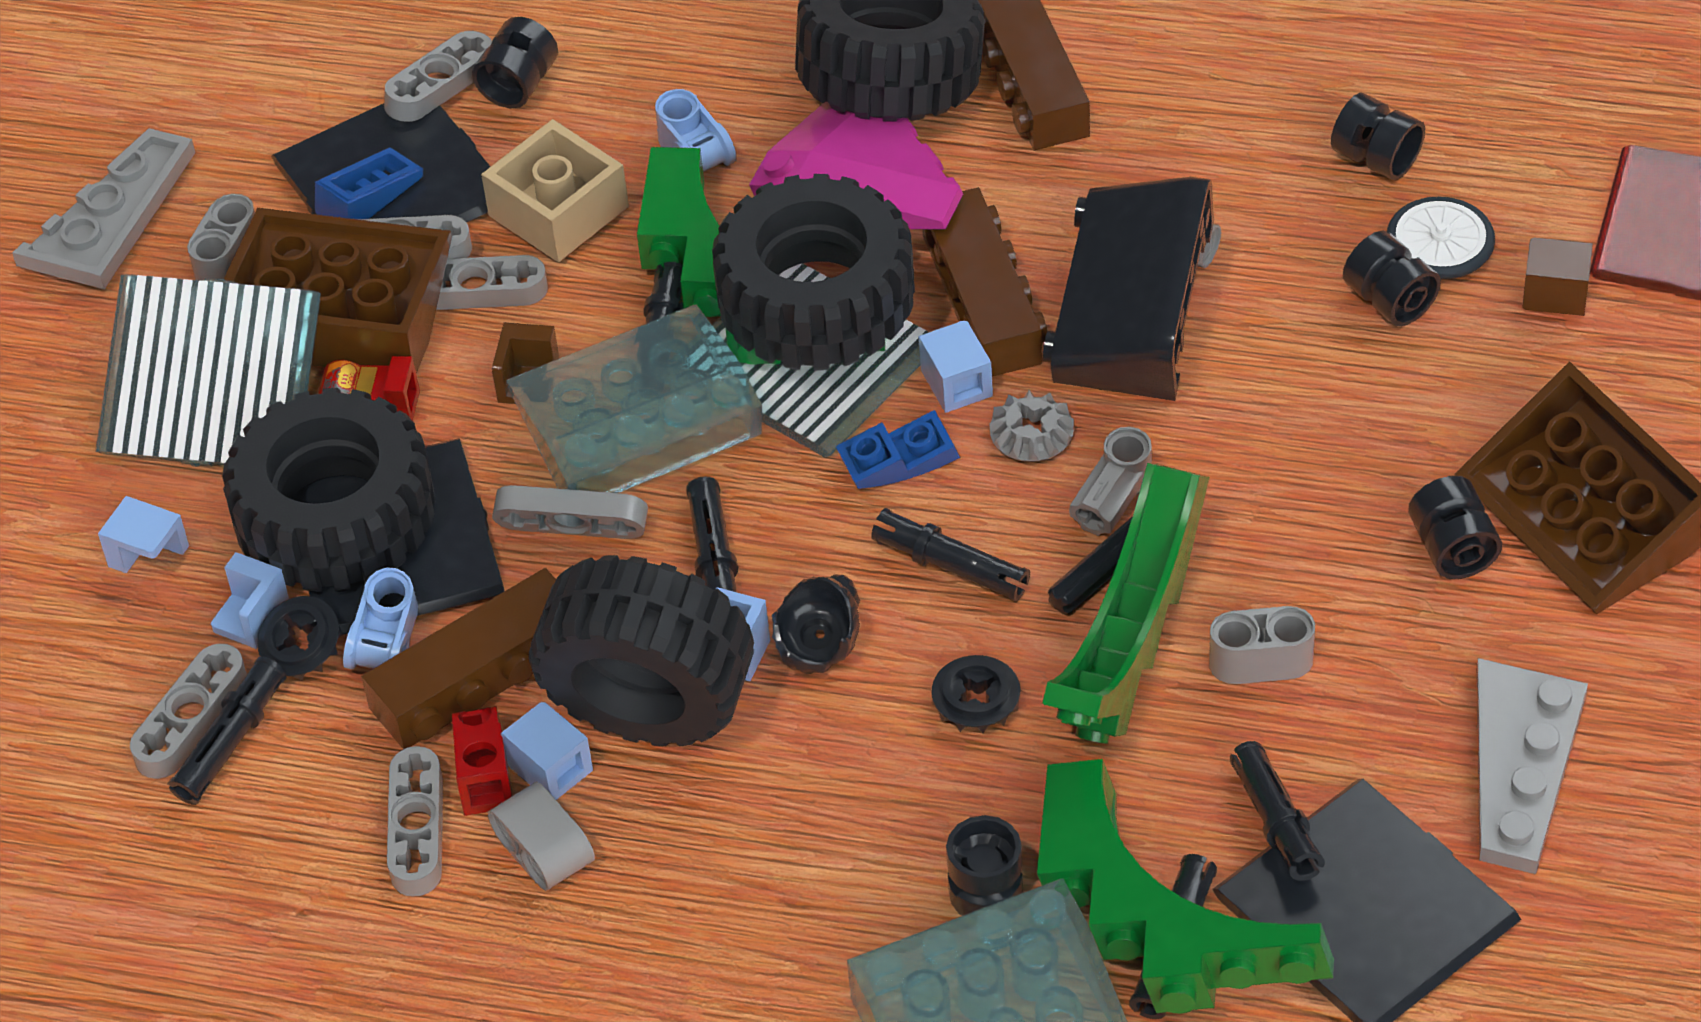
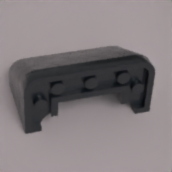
(1131, 286)

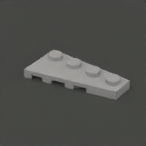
(109, 215)
(1523, 753)

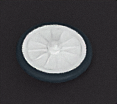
(1445, 234)

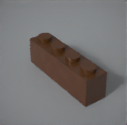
(1034, 73)
(984, 285)
(459, 664)

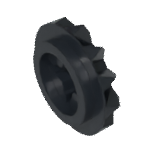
(278, 641)
(979, 675)

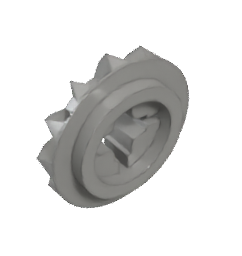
(1025, 441)

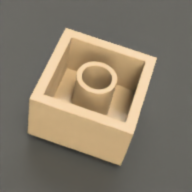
(555, 190)

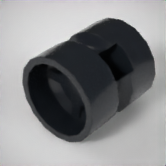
(515, 62)
(1374, 134)
(1387, 276)
(1455, 527)
(983, 863)

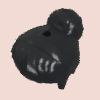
(815, 607)

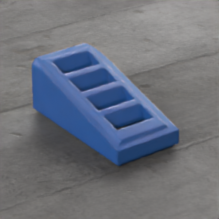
(351, 193)

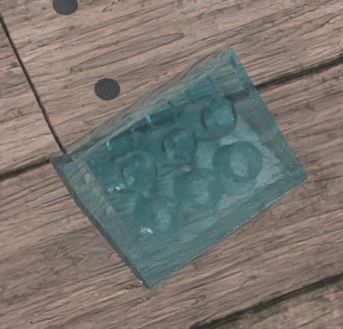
(638, 404)
(998, 964)

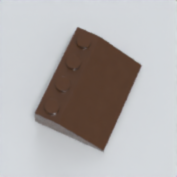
(372, 277)
(1588, 491)

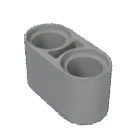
(219, 236)
(1261, 645)
(541, 836)

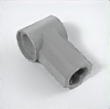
(1113, 481)

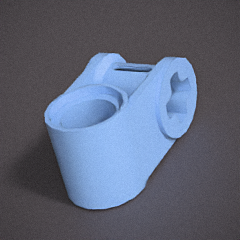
(687, 124)
(381, 630)

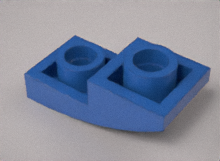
(887, 458)

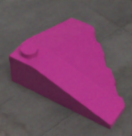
(873, 154)

